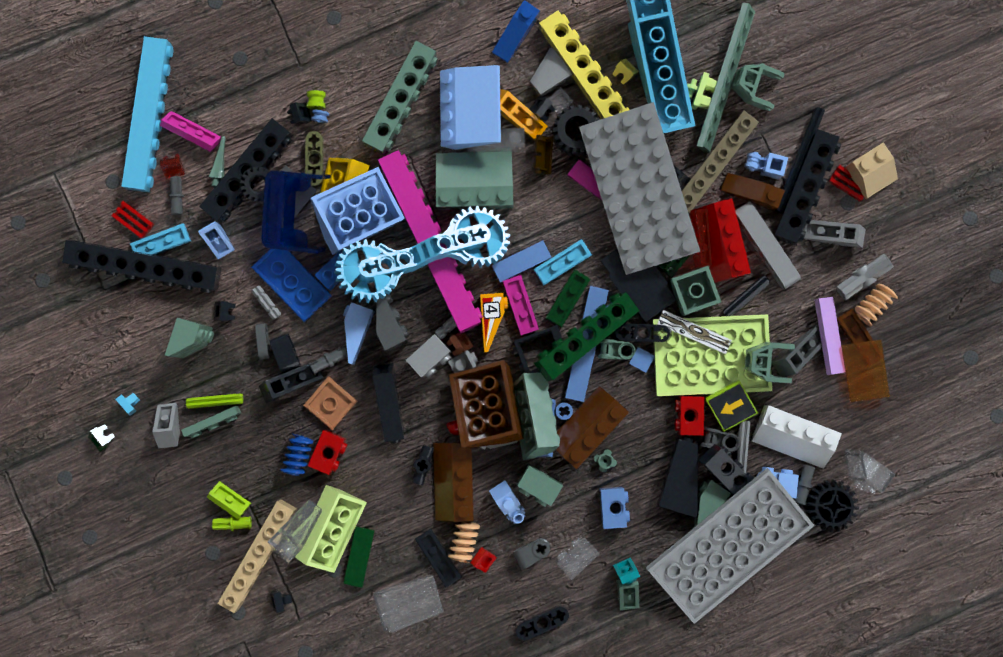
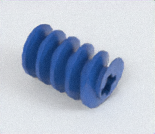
(297, 455)

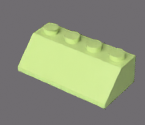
(332, 529)

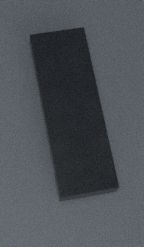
(438, 557)

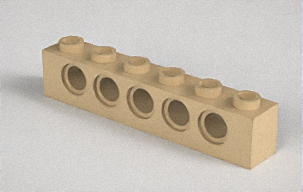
(255, 558)

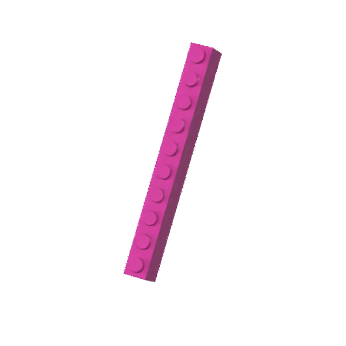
(422, 226)

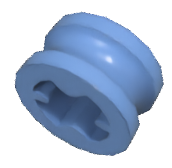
(320, 116)
(564, 417)

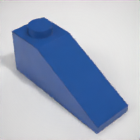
(516, 31)

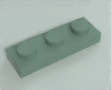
(211, 422)

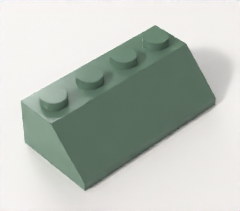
(535, 416)

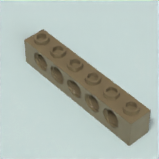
(718, 159)

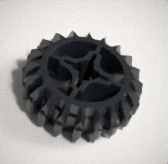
(832, 498)

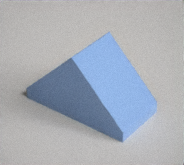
(216, 239)

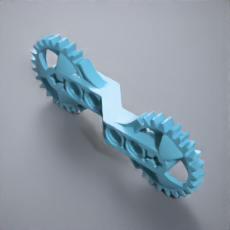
(421, 254)

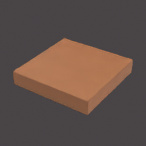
(330, 403)

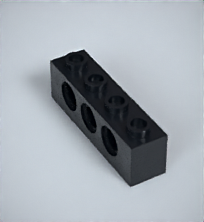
(713, 460)

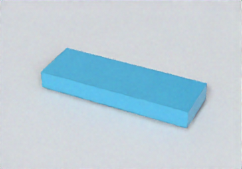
(162, 241)
(562, 262)

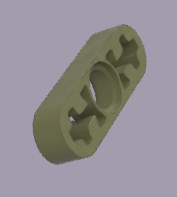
(319, 145)

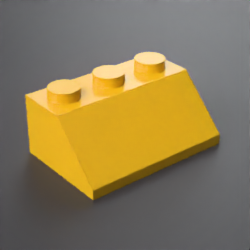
(341, 171)

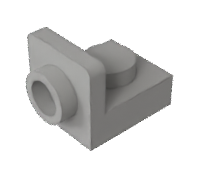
(463, 362)

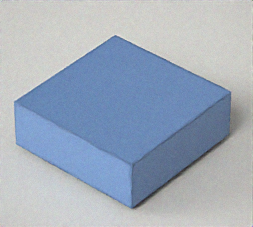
(641, 359)

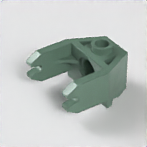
(747, 81)
(763, 355)

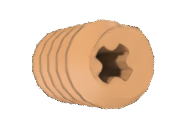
(874, 303)
(464, 541)

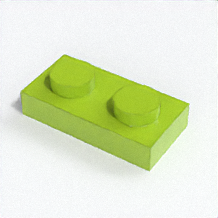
(228, 500)

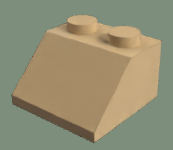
(873, 170)

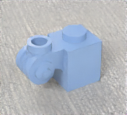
(770, 166)
(787, 480)
(508, 502)

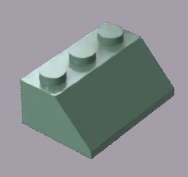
(188, 338)

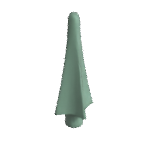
(217, 170)

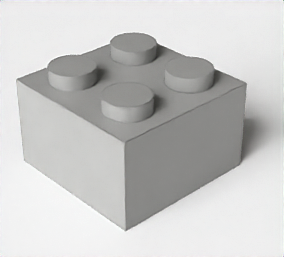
(429, 356)

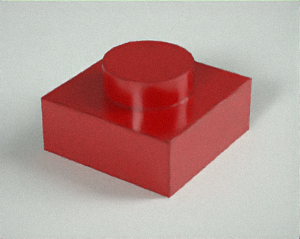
(483, 559)

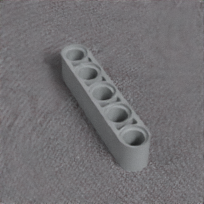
(767, 246)

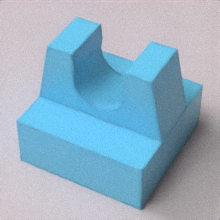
(128, 403)

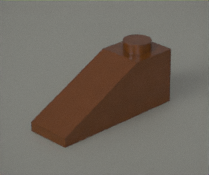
(753, 191)

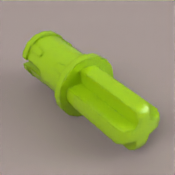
(232, 523)

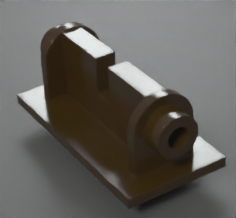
(543, 160)

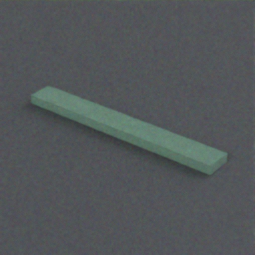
(726, 78)

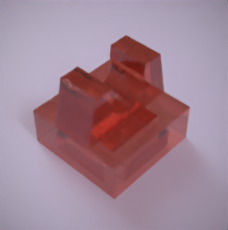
(172, 166)

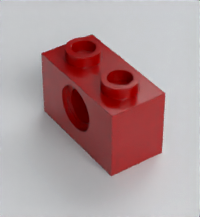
(696, 425)
(319, 460)

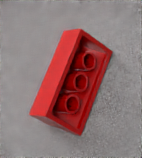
(726, 242)

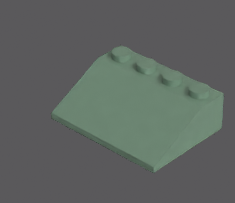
(474, 180)

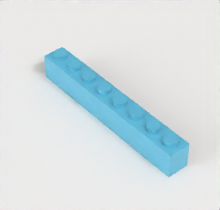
(147, 114)

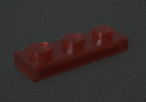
(700, 224)

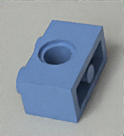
(611, 519)

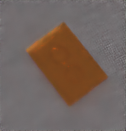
(865, 370)

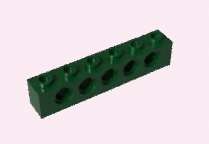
(625, 310)

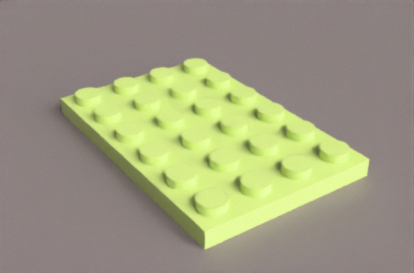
(694, 368)

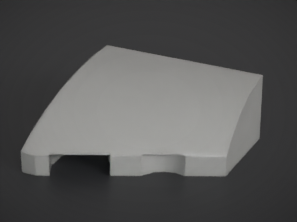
(550, 73)

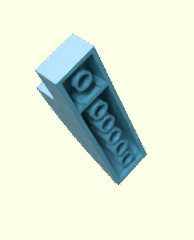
(660, 62)

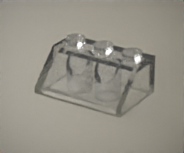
(867, 472)

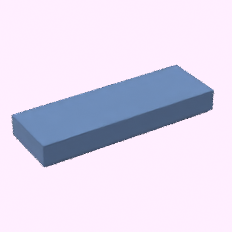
(521, 261)

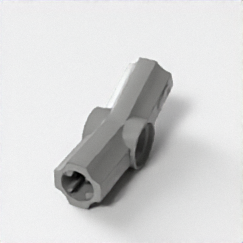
(864, 276)

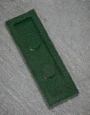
(567, 298)
(359, 556)

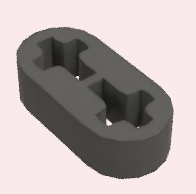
(262, 339)

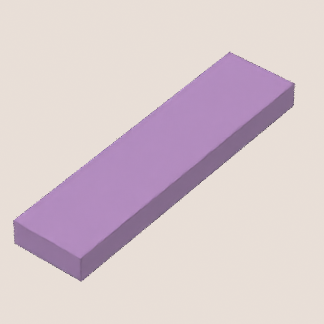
(829, 335)

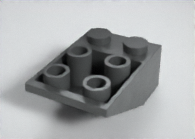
(387, 325)

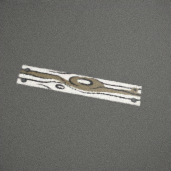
(695, 332)

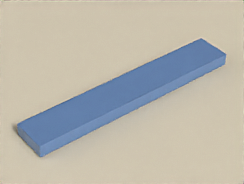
(581, 369)

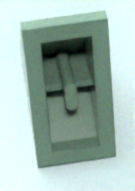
(628, 595)

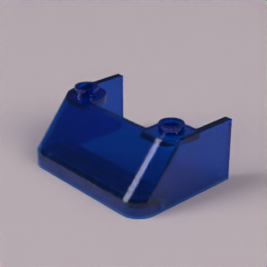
(279, 211)

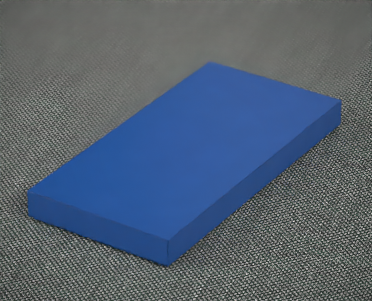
(292, 282)

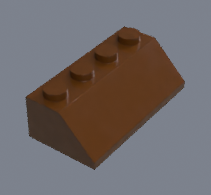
(589, 426)
(453, 482)

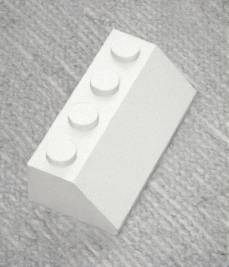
(795, 436)

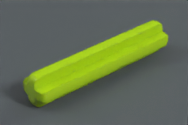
(210, 401)

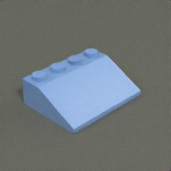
(470, 106)
(356, 210)

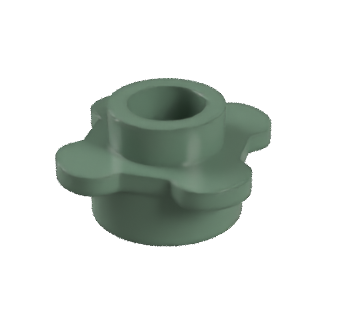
(600, 460)

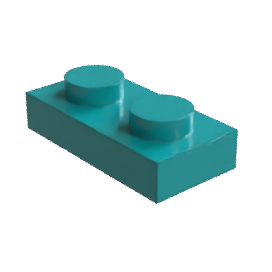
(626, 571)

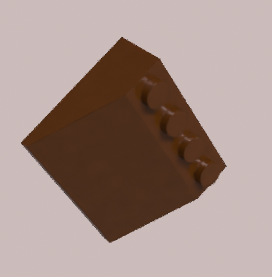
(486, 405)

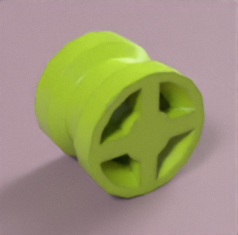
(316, 100)

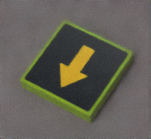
(731, 405)

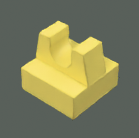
(626, 69)

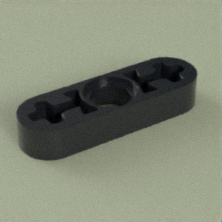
(657, 328)
(527, 624)

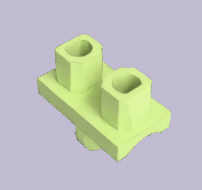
(705, 84)

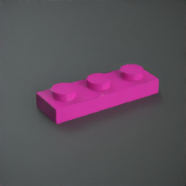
(190, 131)
(520, 305)

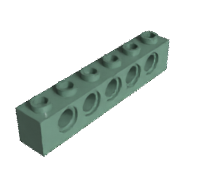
(418, 53)

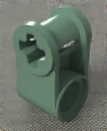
(614, 350)

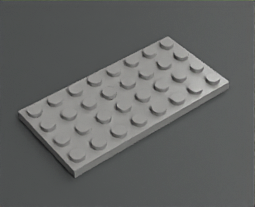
(639, 188)
(730, 546)

